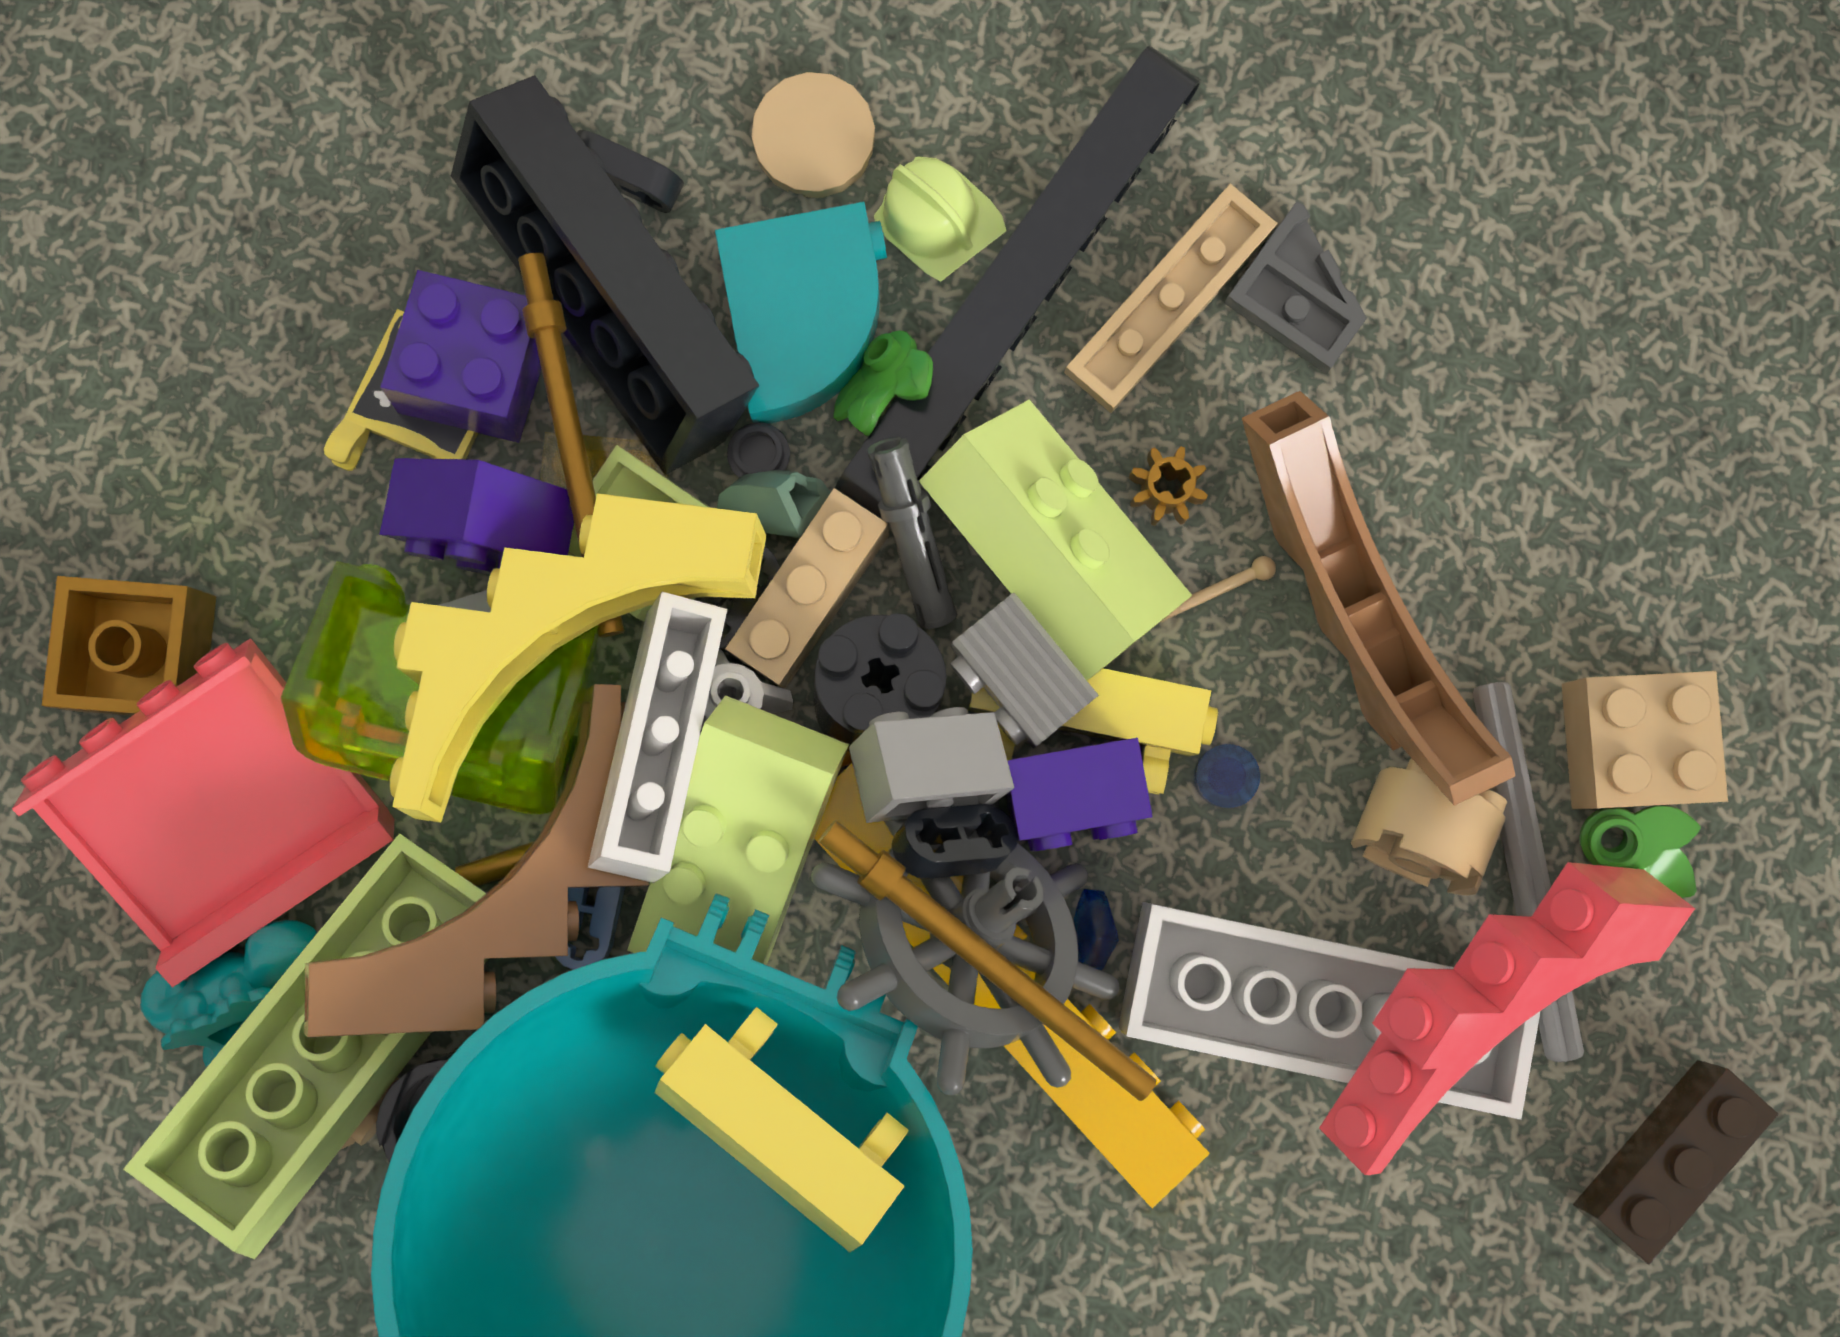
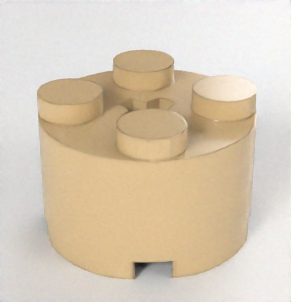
(1423, 835)

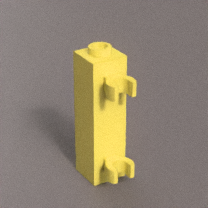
(1130, 706)
(777, 1134)

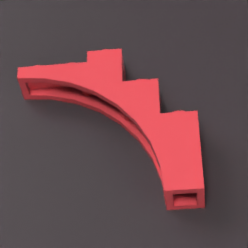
(1511, 970)

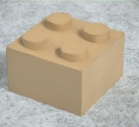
(1644, 740)

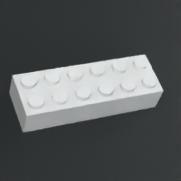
(1287, 1003)

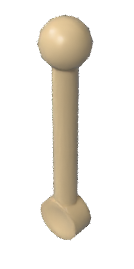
(1262, 568)

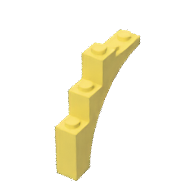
(542, 601)

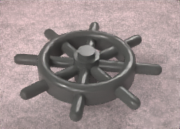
(901, 971)

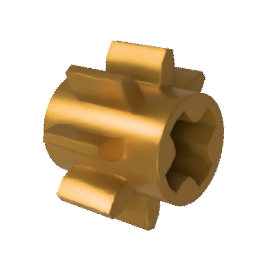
(1163, 502)

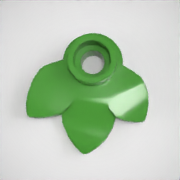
(889, 369)
(1648, 843)

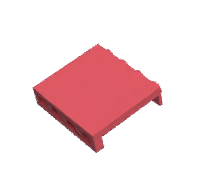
(206, 810)

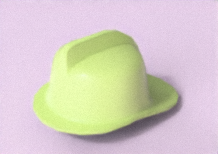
(937, 216)

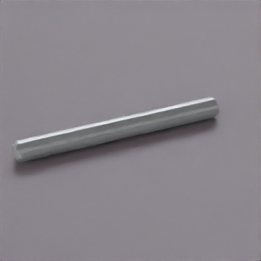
(1526, 856)

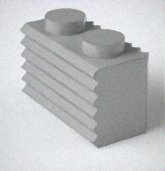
(1021, 672)

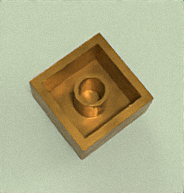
(122, 641)

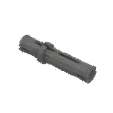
(906, 511)

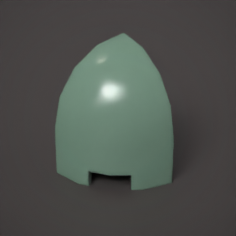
(780, 498)

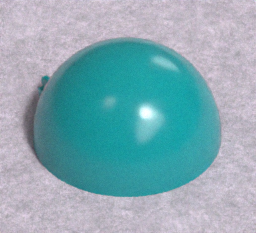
(578, 1203)

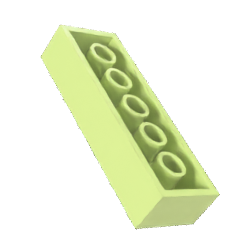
(283, 1102)

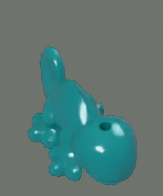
(225, 991)

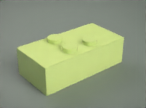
(1054, 536)
(744, 825)

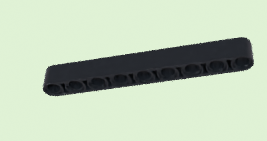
(1030, 266)

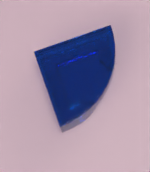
(1094, 929)

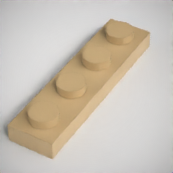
(1170, 298)

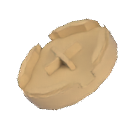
(813, 134)

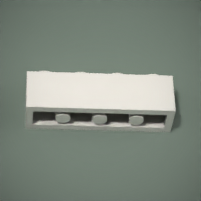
(658, 739)

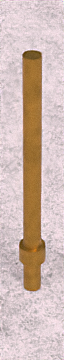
(545, 323)
(884, 877)

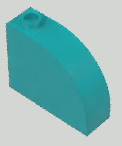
(802, 303)

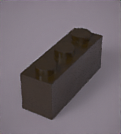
(1675, 1160)

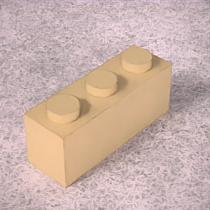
(808, 589)

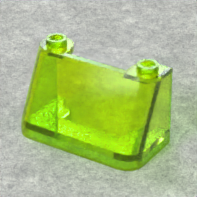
(351, 700)

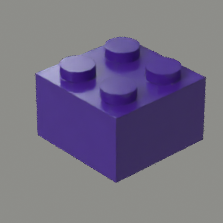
(463, 357)
(473, 512)
(1076, 791)

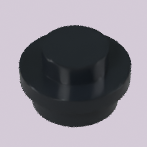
(758, 449)

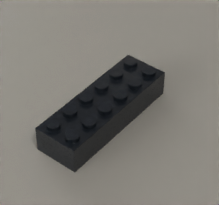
(617, 288)

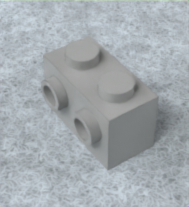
(929, 763)

